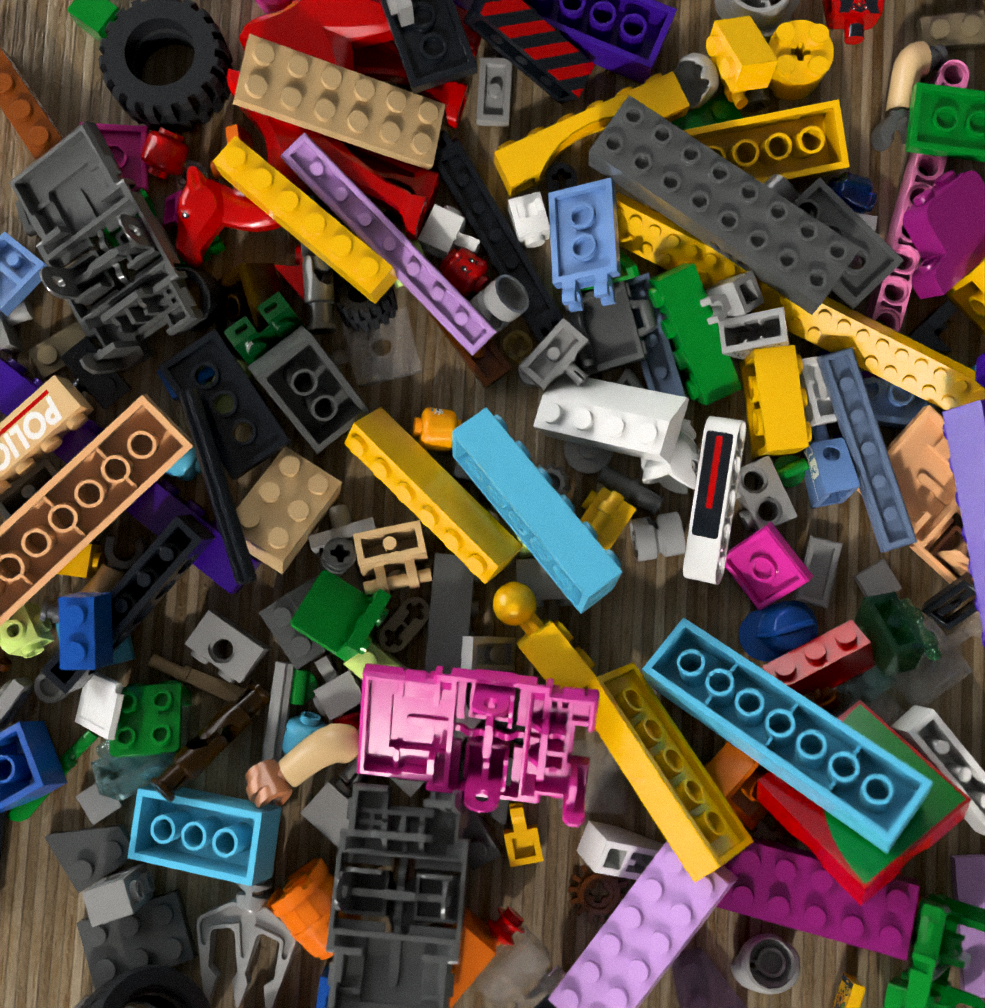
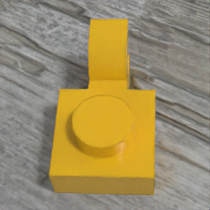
(522, 840)

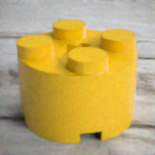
(803, 57)

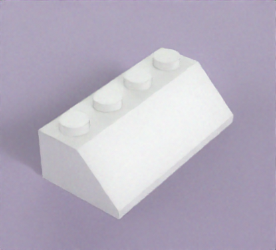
(612, 417)

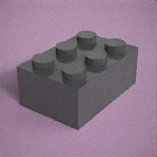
(309, 388)

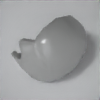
(697, 78)

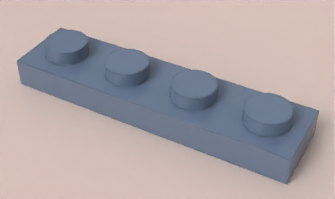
(660, 368)

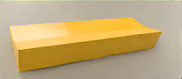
(666, 773)

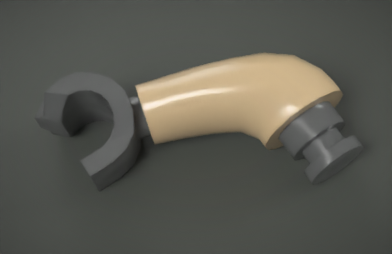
(908, 69)
(104, 579)

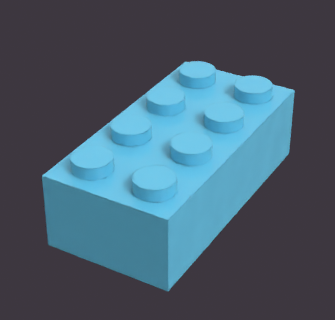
(205, 834)

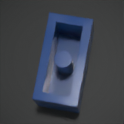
(85, 630)

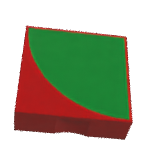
(842, 851)

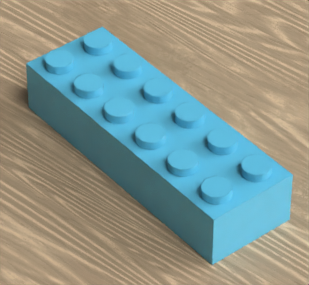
(535, 510)

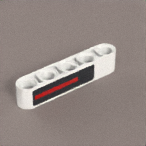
(714, 499)

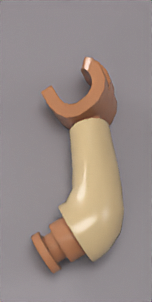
(318, 750)

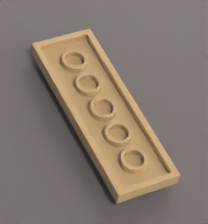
(338, 102)

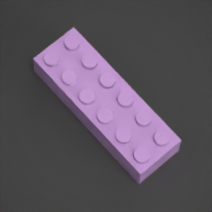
(642, 936)

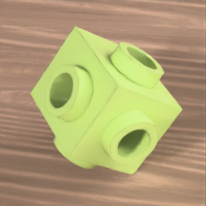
(24, 632)

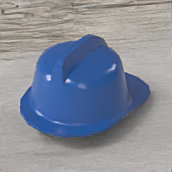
(777, 630)

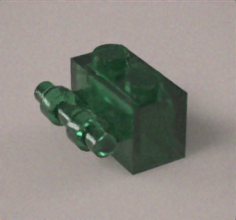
(896, 633)

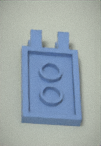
(585, 241)

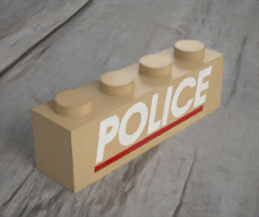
(39, 427)

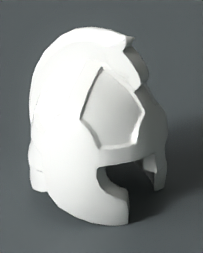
(679, 474)

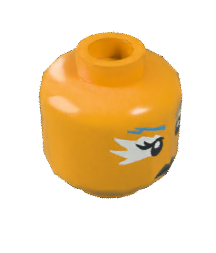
(435, 429)

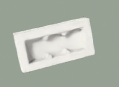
(819, 407)

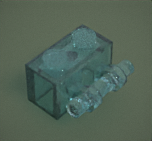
(123, 776)

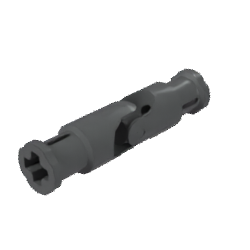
(317, 294)

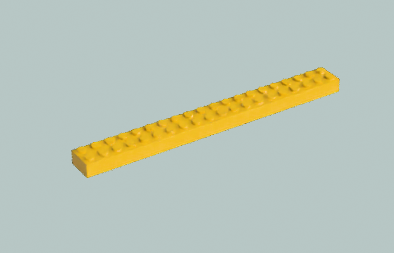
(829, 327)

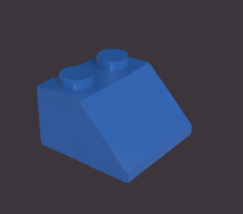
(27, 764)

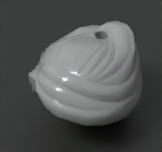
(775, 964)

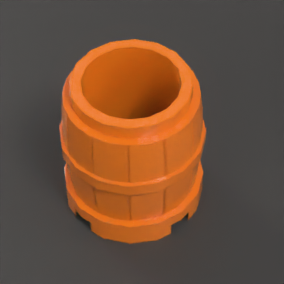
(306, 906)

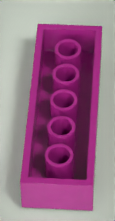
(797, 892)

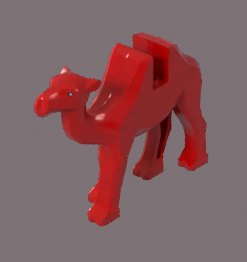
(357, 39)

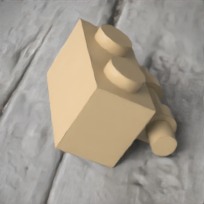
(391, 550)

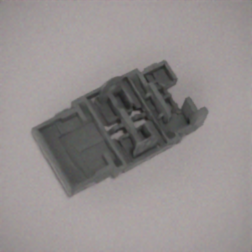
(395, 967)

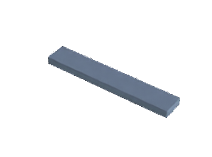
(867, 450)

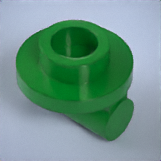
(791, 470)
(303, 686)

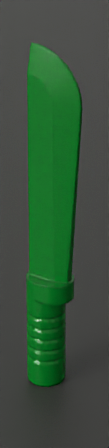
(68, 762)

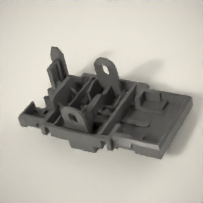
(71, 199)

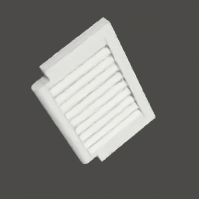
(100, 705)

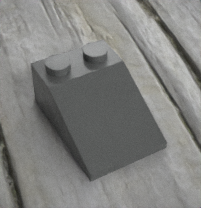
(278, 615)

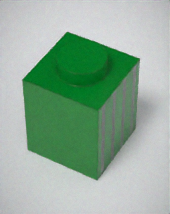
(93, 16)

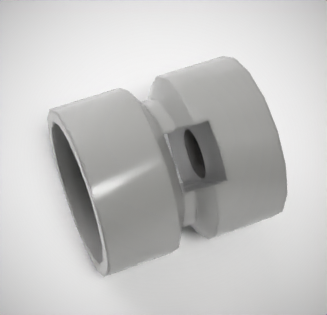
(501, 301)
(657, 536)

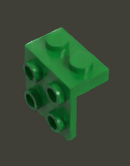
(339, 615)
(150, 719)

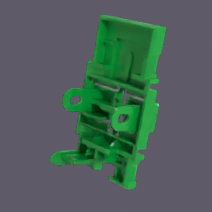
(934, 954)

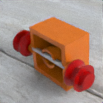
(480, 945)

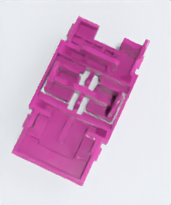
(411, 728)

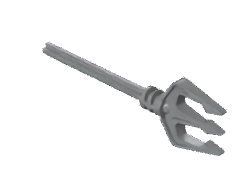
(248, 910)

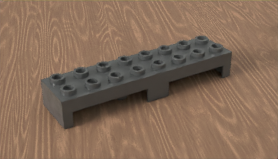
(721, 205)

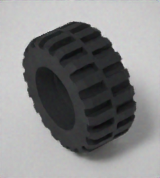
(141, 33)

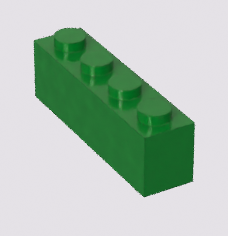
(695, 341)

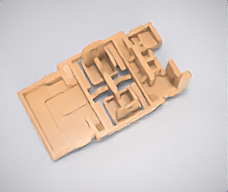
(928, 490)

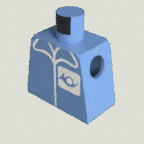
(831, 470)

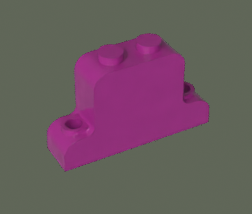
(947, 231)

